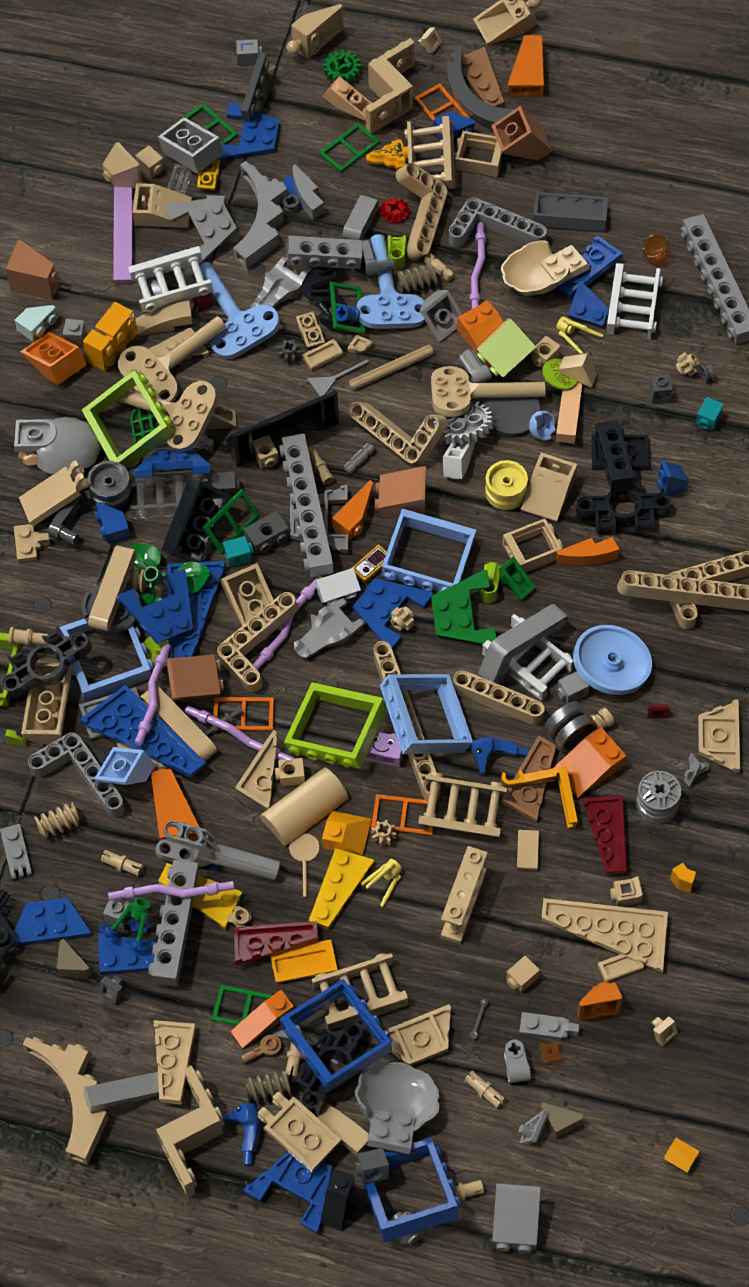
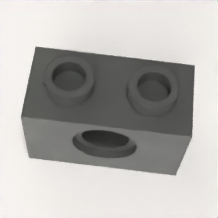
(270, 524)

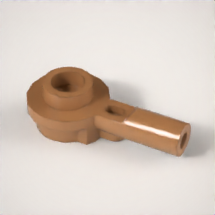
(269, 1045)

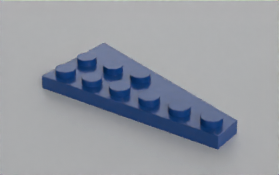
(119, 720)

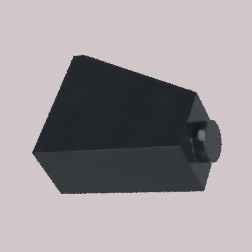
(338, 1199)

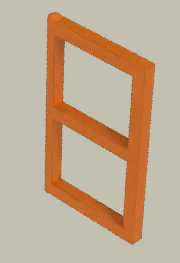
(452, 102)
(244, 700)
(405, 801)

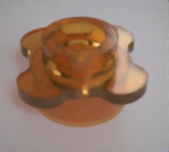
(549, 1058)

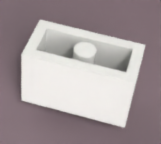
(337, 586)

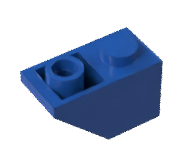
(459, 122)
(671, 479)
(113, 523)

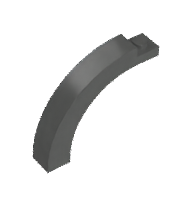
(474, 107)

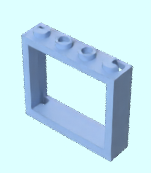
(433, 526)
(114, 683)
(401, 721)

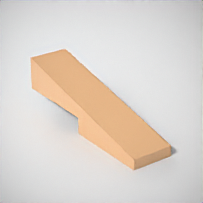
(569, 414)

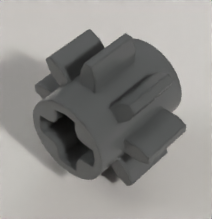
(289, 351)

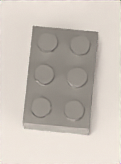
(190, 145)

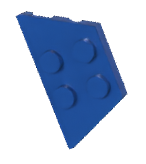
(49, 922)

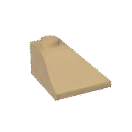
(121, 168)

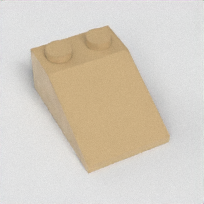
(247, 592)

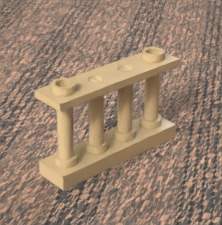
(445, 145)
(469, 824)
(464, 895)
(376, 1005)

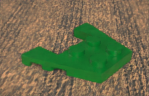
(454, 611)

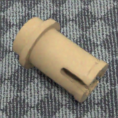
(469, 1189)

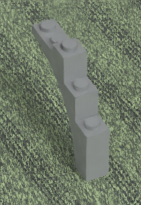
(262, 235)

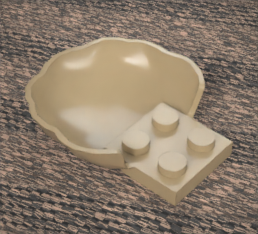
(538, 271)

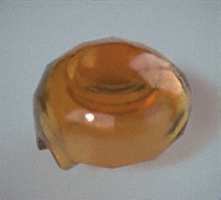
(656, 248)

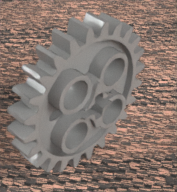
(468, 426)

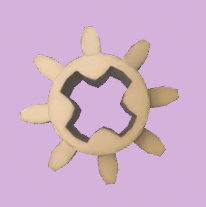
(687, 364)
(402, 618)
(383, 833)

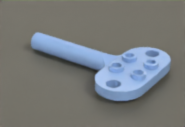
(389, 307)
(243, 328)

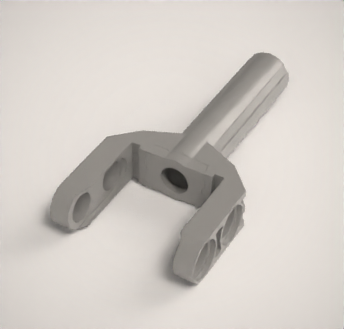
(208, 851)

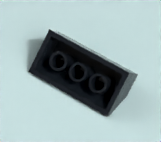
(196, 508)

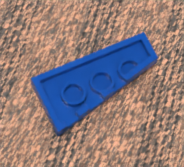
(600, 258)
(121, 958)

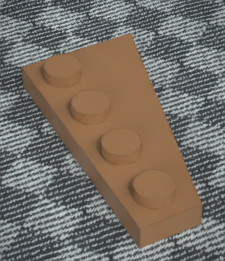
(481, 78)
(528, 797)

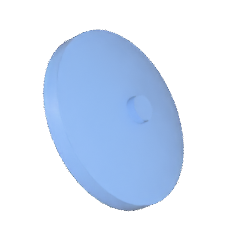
(612, 659)

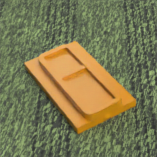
(304, 962)

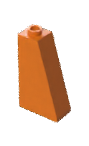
(527, 72)
(170, 803)

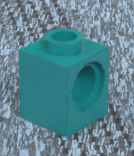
(709, 414)
(238, 551)

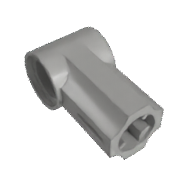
(475, 369)

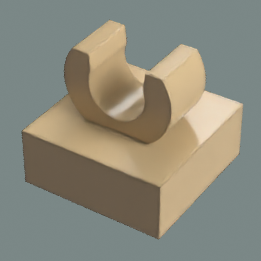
(430, 40)
(664, 1030)

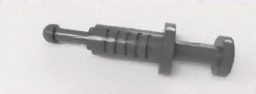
(227, 718)

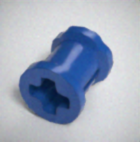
(345, 313)

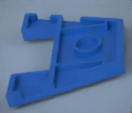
(257, 136)
(173, 459)
(380, 600)
(165, 617)
(299, 1181)

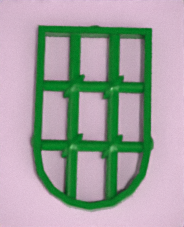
(140, 421)

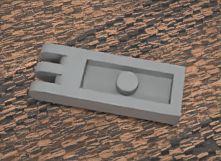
(15, 850)

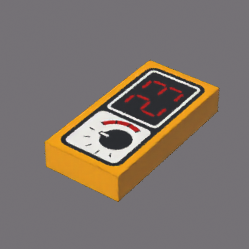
(370, 564)

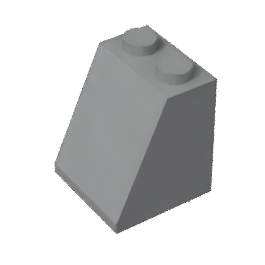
(516, 1218)

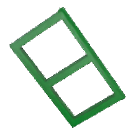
(217, 120)
(322, 153)
(334, 306)
(239, 531)
(240, 991)

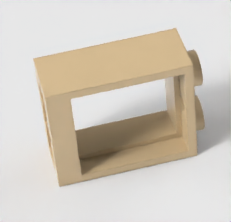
(474, 166)
(540, 527)

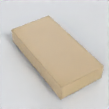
(322, 355)
(527, 850)
(618, 967)

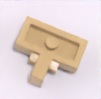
(28, 542)

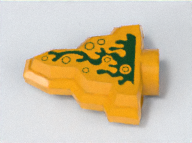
(390, 155)

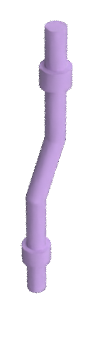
(475, 297)
(268, 653)
(205, 717)
(145, 725)
(211, 888)

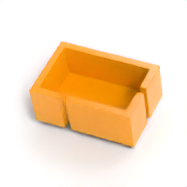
(119, 328)

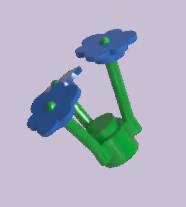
(138, 923)

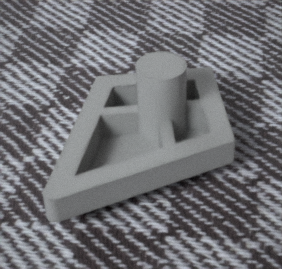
(533, 1128)

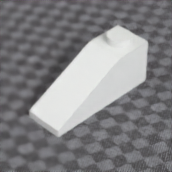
(457, 459)

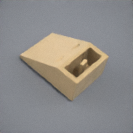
(150, 203)
(549, 487)

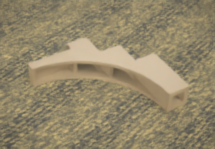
(70, 1067)

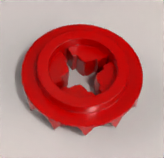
(396, 215)

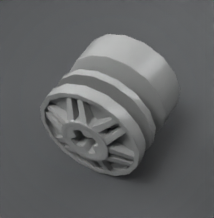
(658, 797)

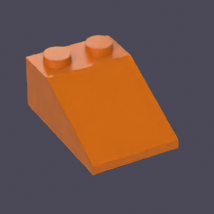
(478, 325)
(54, 357)
(592, 762)

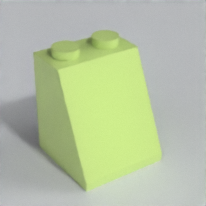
(505, 348)

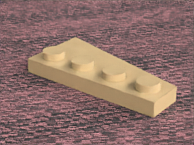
(173, 1050)

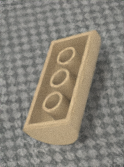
(46, 707)
(305, 806)

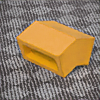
(683, 878)
(681, 1155)

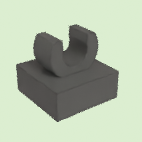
(111, 989)

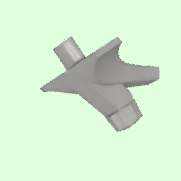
(695, 769)

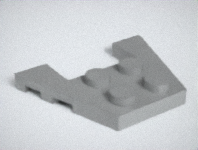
(210, 220)
(338, 496)

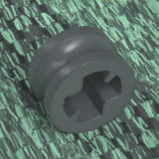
(288, 199)
(707, 372)

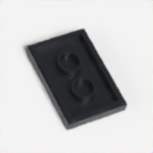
(638, 451)

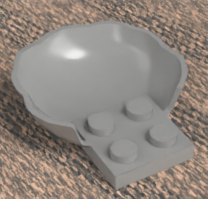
(57, 442)
(396, 1103)

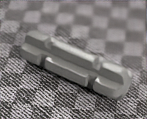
(359, 458)

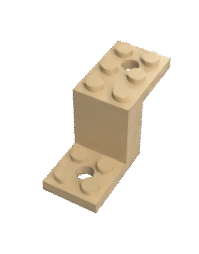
(390, 86)
(191, 1130)

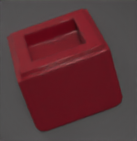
(203, 302)
(657, 710)

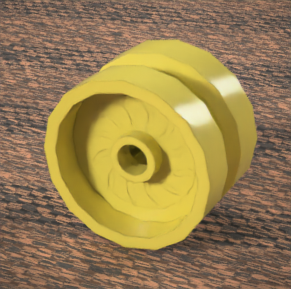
(506, 485)

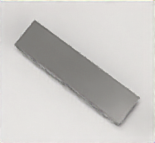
(121, 1091)

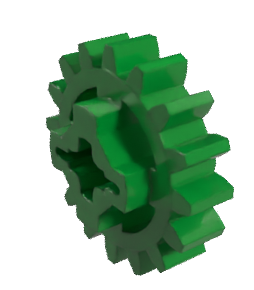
(341, 66)

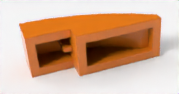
(588, 553)

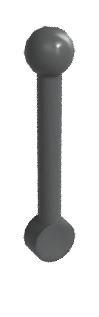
(473, 1034)

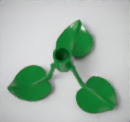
(149, 558)

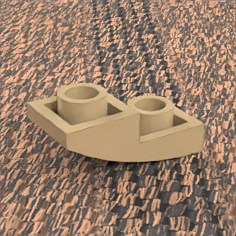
(310, 330)

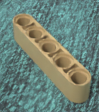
(113, 584)
(502, 705)
(181, 724)

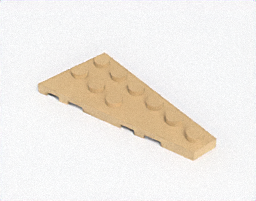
(624, 930)

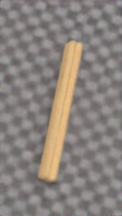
(391, 367)

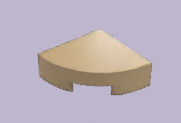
(359, 345)

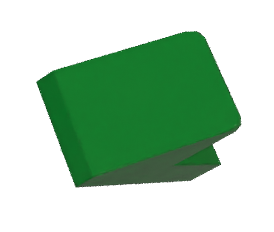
(513, 575)

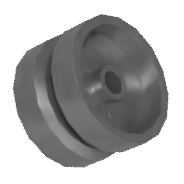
(109, 484)
(570, 725)

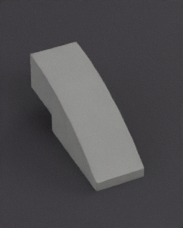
(307, 194)

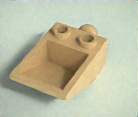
(503, 21)
(315, 30)

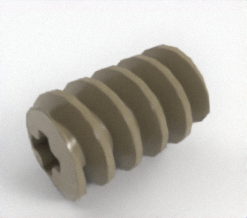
(417, 277)
(267, 1086)

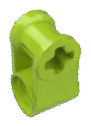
(397, 251)

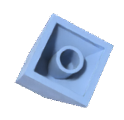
(125, 767)

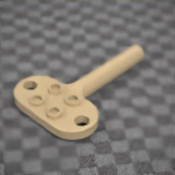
(158, 368)
(454, 391)
(189, 414)

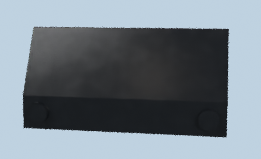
(323, 408)

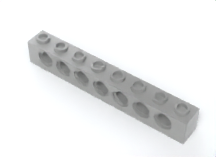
(714, 267)
(316, 564)

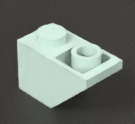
(35, 321)

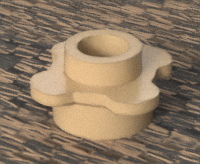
(243, 913)

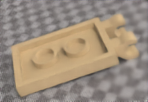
(54, 493)
(299, 1131)

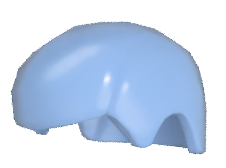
(542, 425)

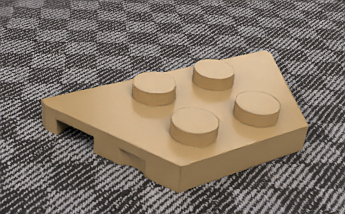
(720, 736)
(421, 1036)

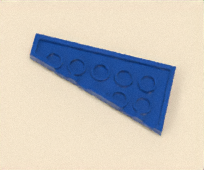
(200, 604)

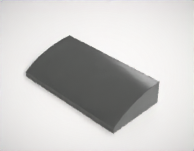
(570, 211)

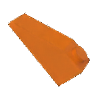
(352, 515)
(262, 1019)

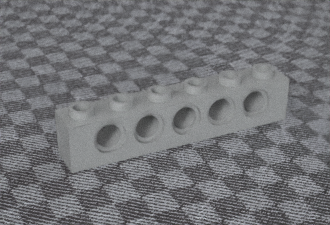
(169, 973)

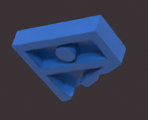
(588, 306)

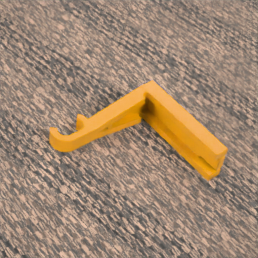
(549, 776)

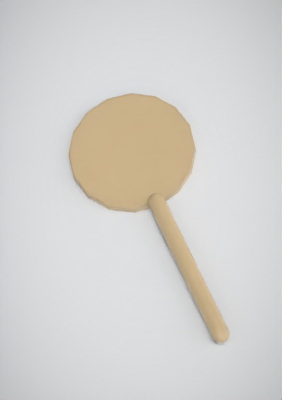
(304, 849)

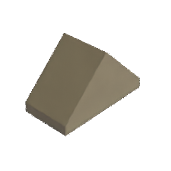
(70, 964)
(561, 1120)

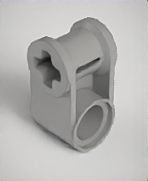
(516, 1065)

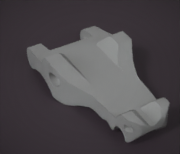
(280, 285)
(329, 629)

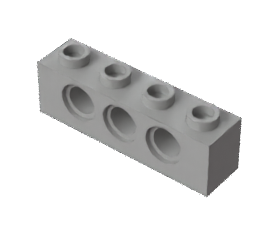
(324, 252)

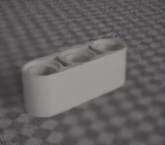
(360, 218)

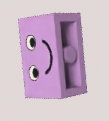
(385, 750)

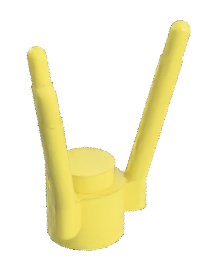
(568, 326)
(388, 871)

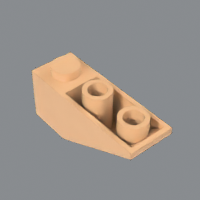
(347, 98)

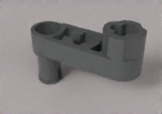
(372, 266)
(59, 525)

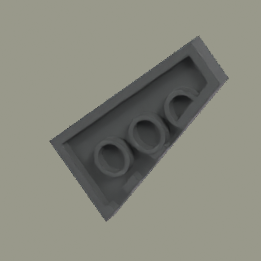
(255, 86)

